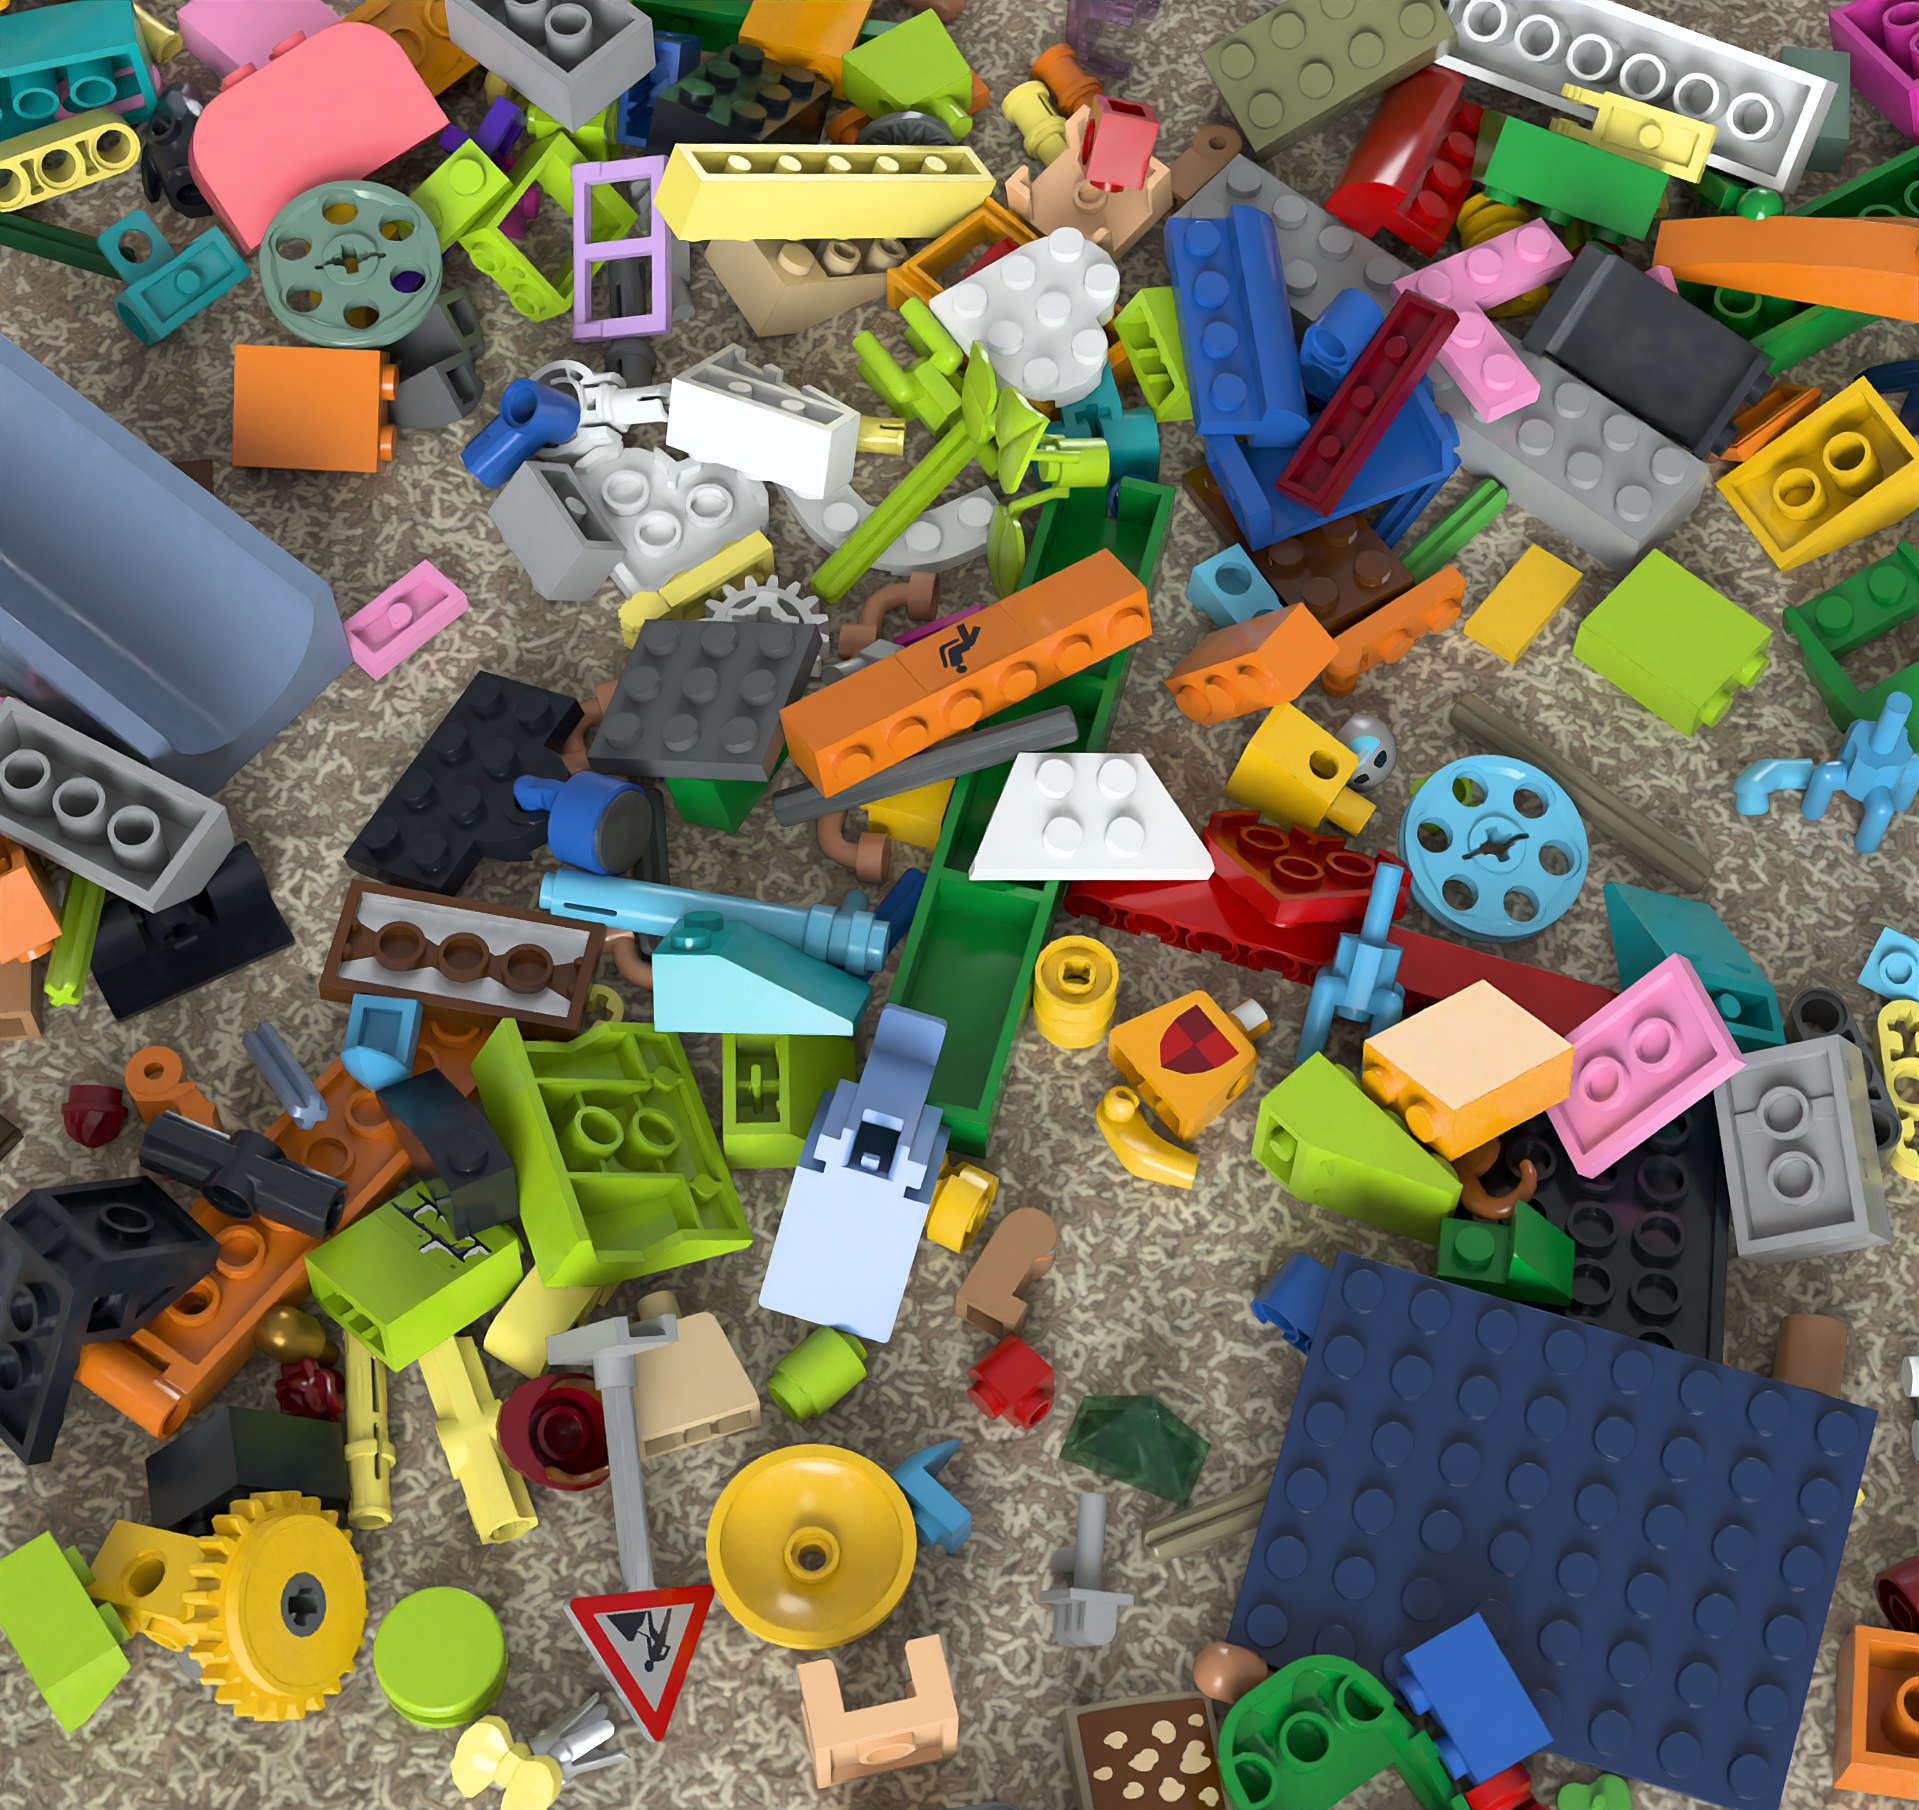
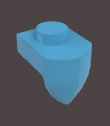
(381, 1040)
(935, 1511)

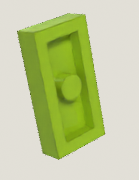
(458, 194)

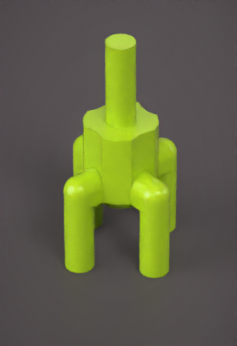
(929, 385)

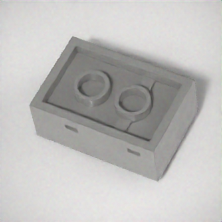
(1802, 1153)

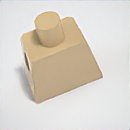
(689, 1386)

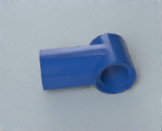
(526, 421)

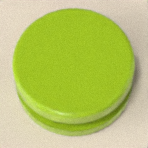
(441, 1657)

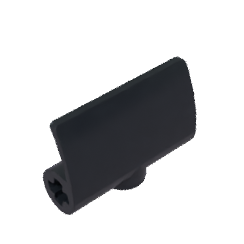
(161, 955)

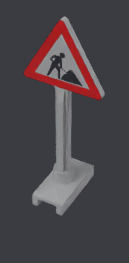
(643, 1632)

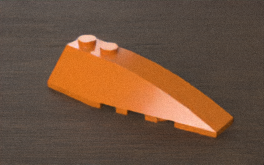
(1824, 261)

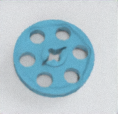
(1498, 822)

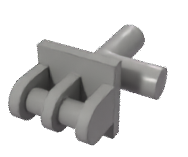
(1085, 1612)

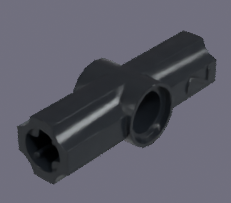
(243, 1175)

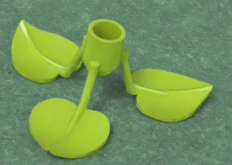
(1018, 432)

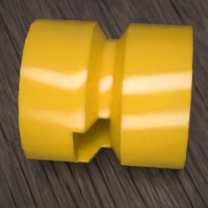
(1075, 991)
(959, 1204)

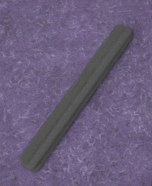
(934, 764)

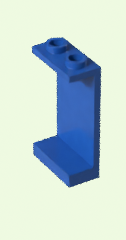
(1408, 456)

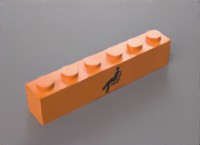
(966, 672)

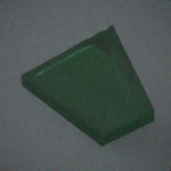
(1137, 1444)

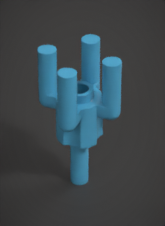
(1873, 768)
(1362, 974)

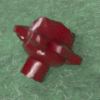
(310, 1391)

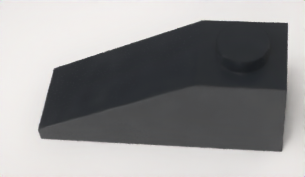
(452, 1152)

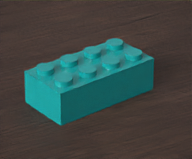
(77, 43)

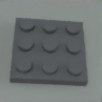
(705, 699)

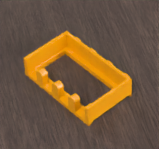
(989, 223)

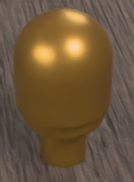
(293, 1335)

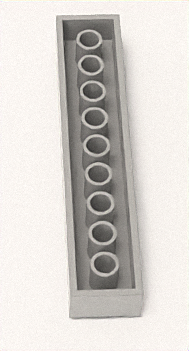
(1562, 458)

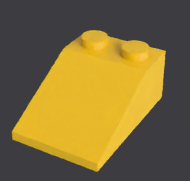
(1828, 479)

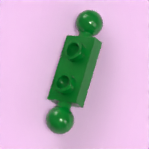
(1736, 195)

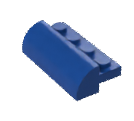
(1237, 327)

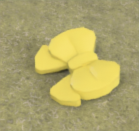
(489, 1754)

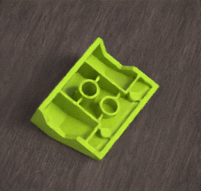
(609, 1153)

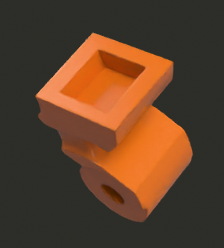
(161, 1084)

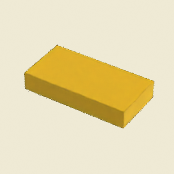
(1523, 603)

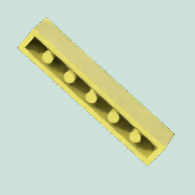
(819, 191)

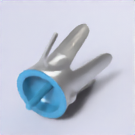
(576, 1739)

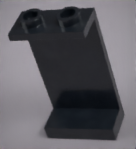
(1651, 350)

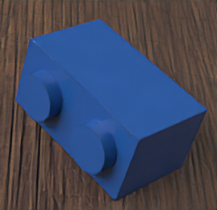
(1473, 1701)

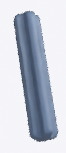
(285, 1076)

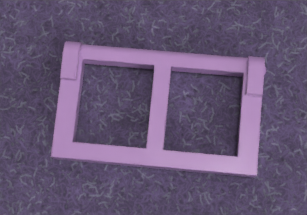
(585, 252)

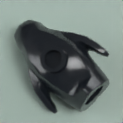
(167, 147)

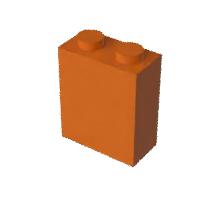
(313, 408)

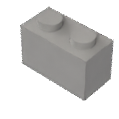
(556, 531)

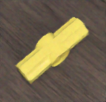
(469, 1437)

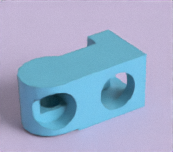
(1233, 593)

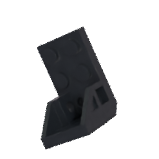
(56, 1257)

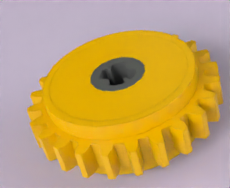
(276, 1605)

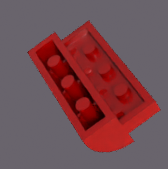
(1411, 161)

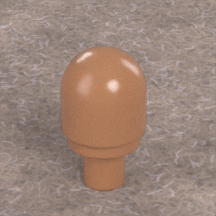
(1228, 1671)

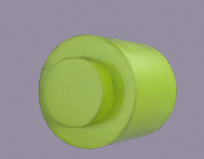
(817, 1373)

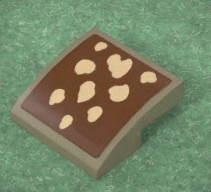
(1145, 1753)

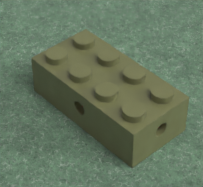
(1320, 62)

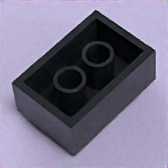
(740, 101)

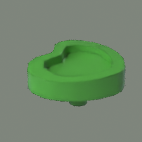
(1605, 1793)

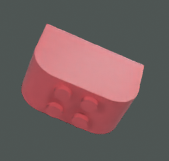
(307, 119)

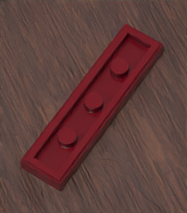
(1366, 403)

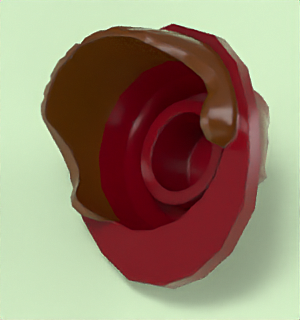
(555, 1432)

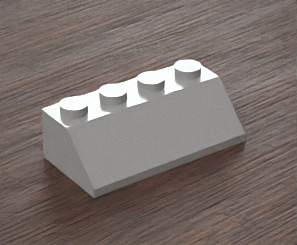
(105, 812)

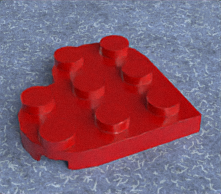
(1296, 872)

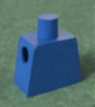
(675, 58)

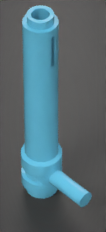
(836, 937)

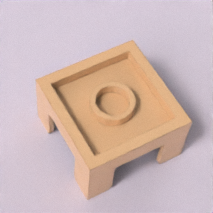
(1067, 199)
(885, 1735)

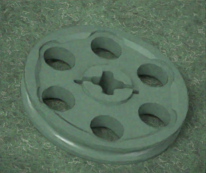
(325, 272)

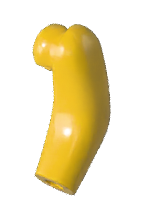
(1138, 1145)

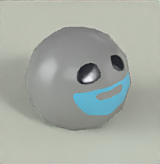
(1373, 745)

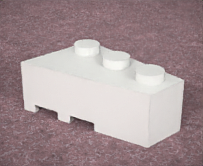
(761, 425)

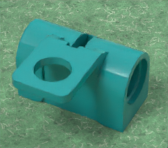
(168, 286)
(1128, 433)

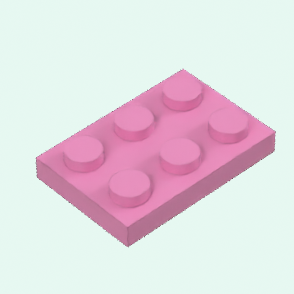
(1642, 1065)

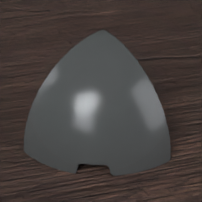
(438, 365)

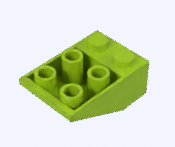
(1351, 1155)

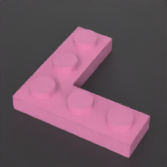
(1477, 281)

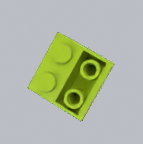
(775, 1091)

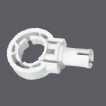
(603, 407)

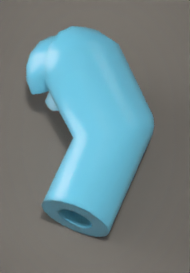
(1765, 777)

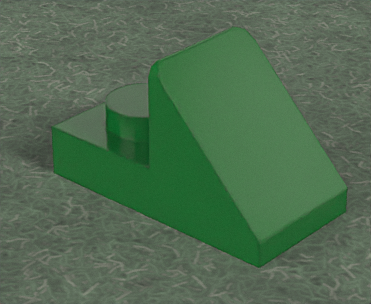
(1515, 1261)

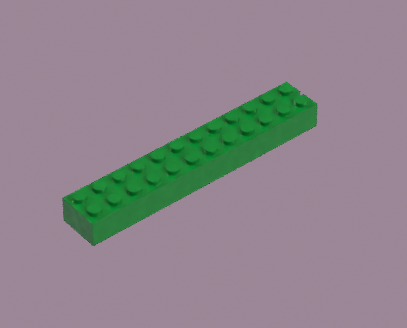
(980, 939)

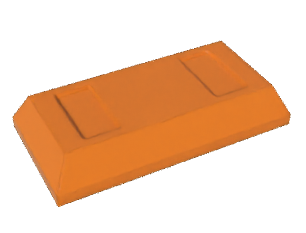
(1772, 417)

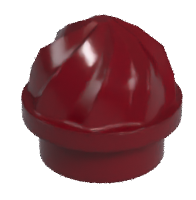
(94, 1114)

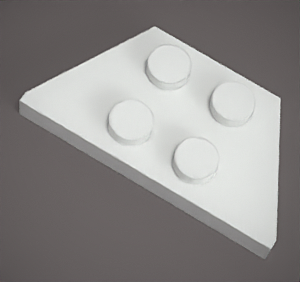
(1088, 822)

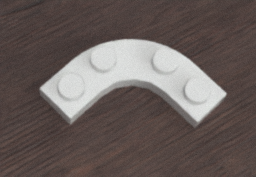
(929, 544)

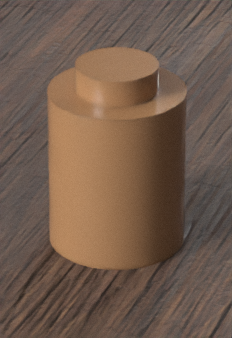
(1811, 1353)

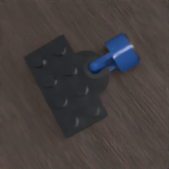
(499, 791)

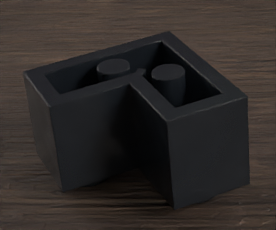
(240, 1455)

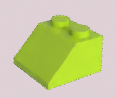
(59, 1631)

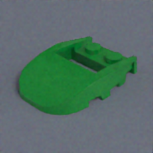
(1848, 619)
(1320, 1736)

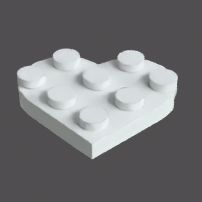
(1038, 315)
(669, 510)

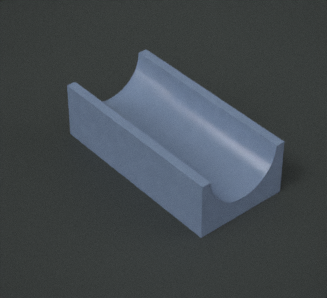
(143, 595)

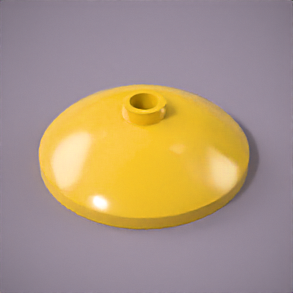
(800, 1504)

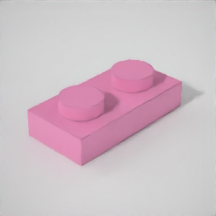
(403, 619)

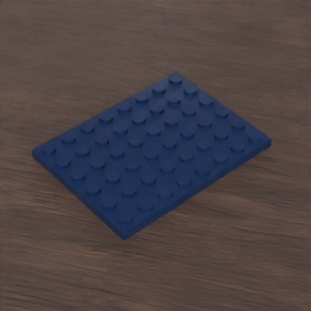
(1608, 1505)

